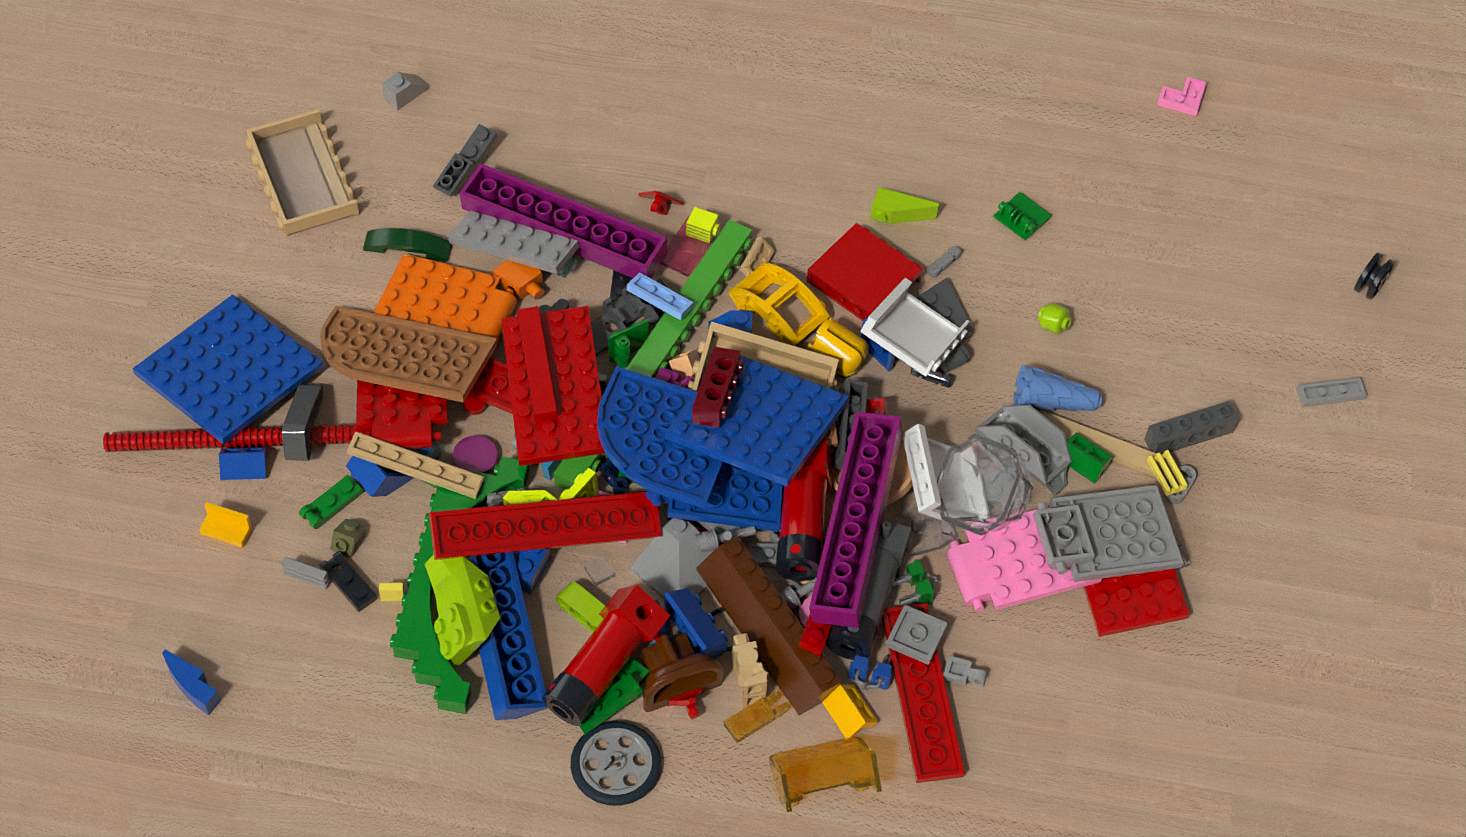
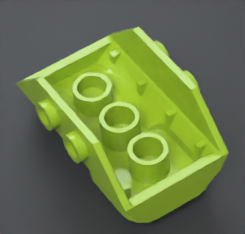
(463, 605)

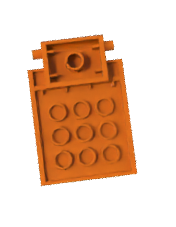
(446, 297)

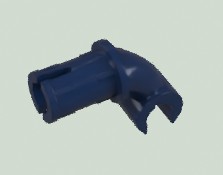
(610, 472)

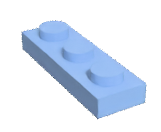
(659, 296)

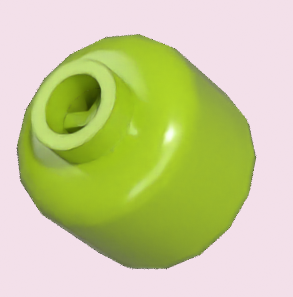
(1054, 318)

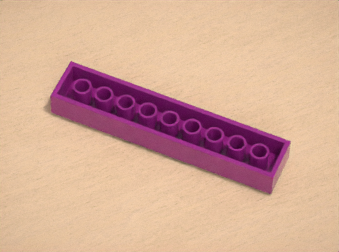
(599, 235)
(856, 520)

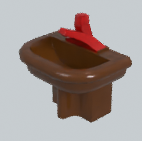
(678, 674)

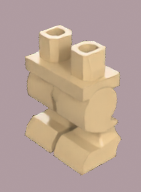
(748, 671)

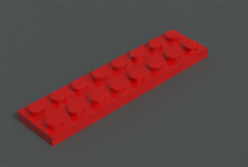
(925, 710)

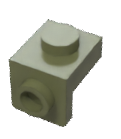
(346, 536)

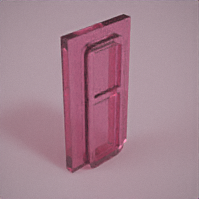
(684, 252)

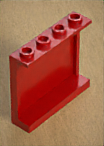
(861, 271)

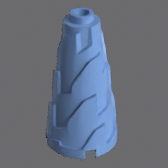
(1052, 392)

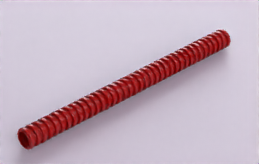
(204, 439)

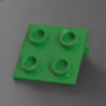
(1021, 215)
(627, 341)

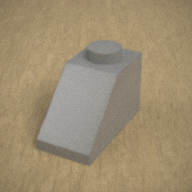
(402, 89)

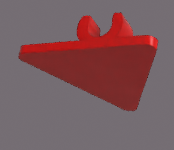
(660, 200)

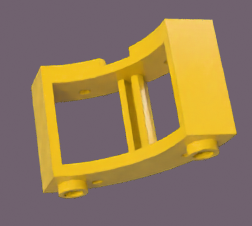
(746, 298)

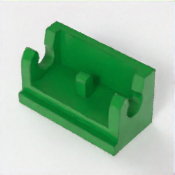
(1088, 458)

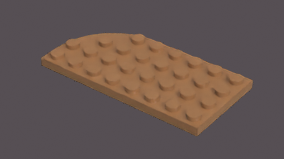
(404, 353)

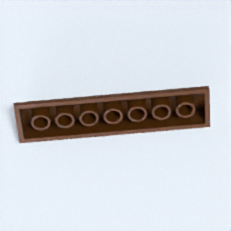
(767, 619)

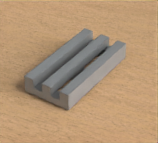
(305, 573)

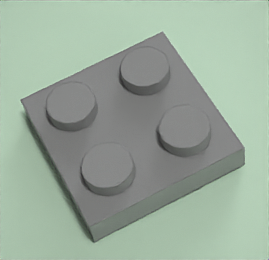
(916, 634)

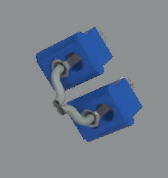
(880, 676)

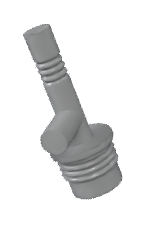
(709, 539)
(792, 597)

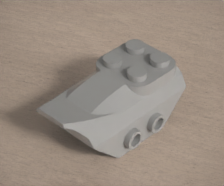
(1034, 439)

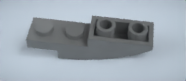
(466, 162)

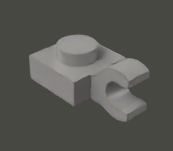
(960, 671)

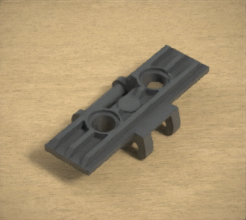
(621, 313)

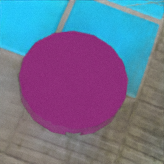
(475, 454)

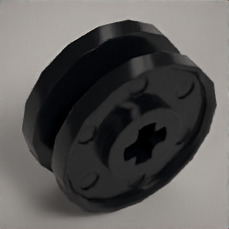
(1374, 276)

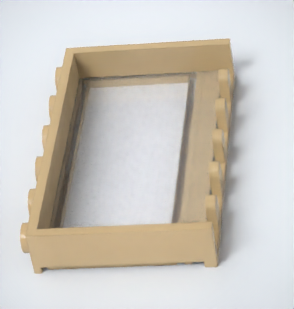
(300, 172)

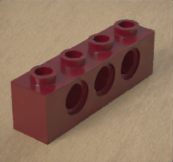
(716, 387)

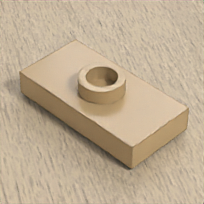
(759, 253)

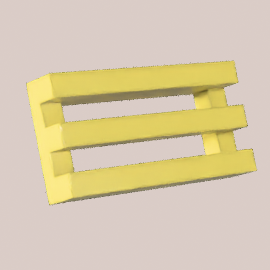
(1173, 467)

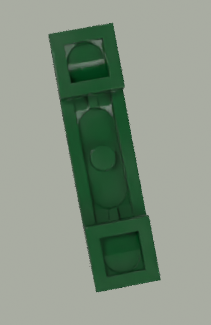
(409, 241)

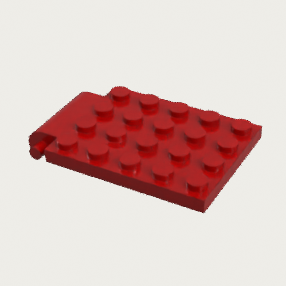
(399, 415)

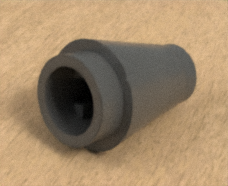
(955, 359)

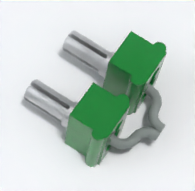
(923, 588)

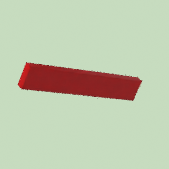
(536, 362)

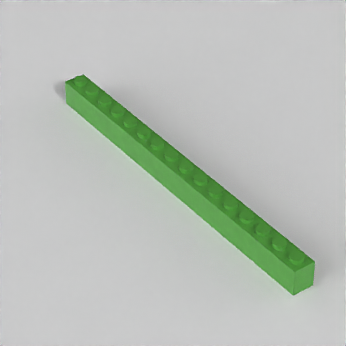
(671, 332)

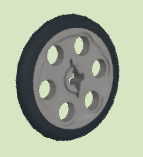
(619, 793)

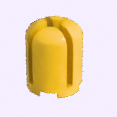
(840, 343)

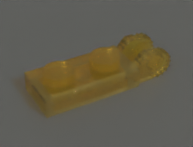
(755, 717)

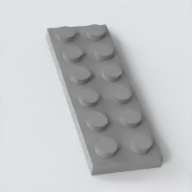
(513, 242)

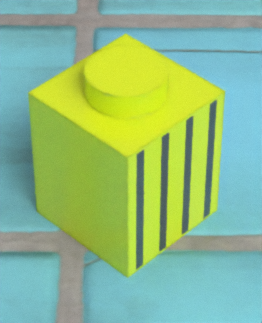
(702, 225)

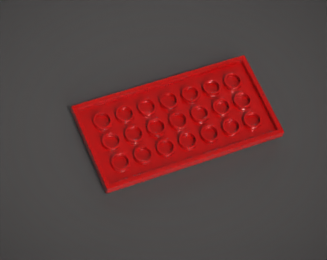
(574, 385)

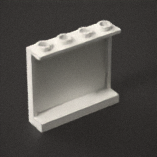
(913, 330)
(925, 462)

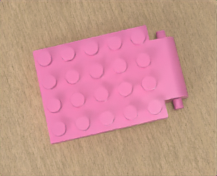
(1007, 567)

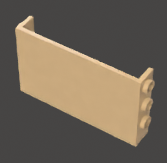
(782, 356)

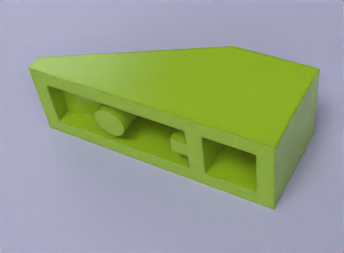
(899, 208)

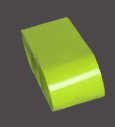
(581, 605)

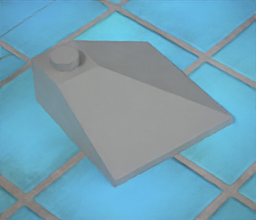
(672, 560)

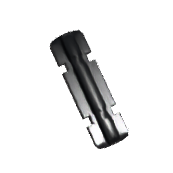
(935, 377)

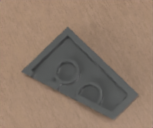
(945, 302)

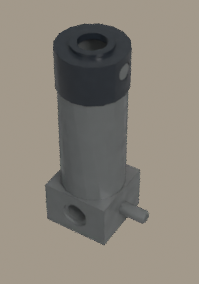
(887, 565)

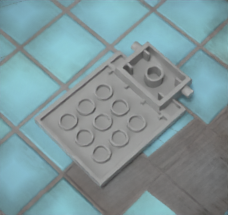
(1108, 534)

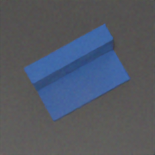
(243, 463)

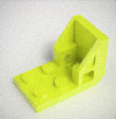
(584, 486)

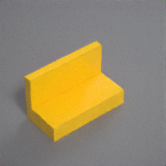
(226, 525)
(849, 710)

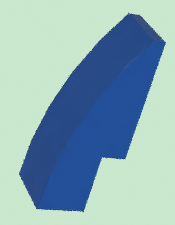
(192, 682)

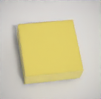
(391, 591)

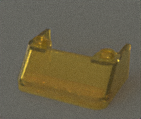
(822, 768)

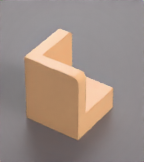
(684, 363)

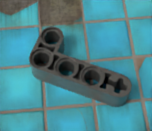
(300, 422)

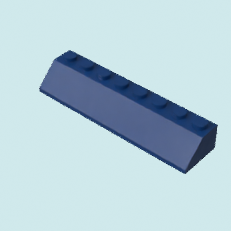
(510, 650)

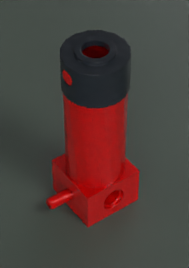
(803, 517)
(626, 623)

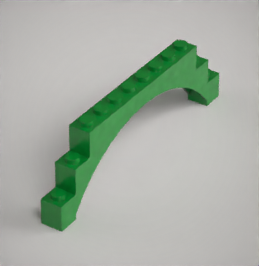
(415, 631)

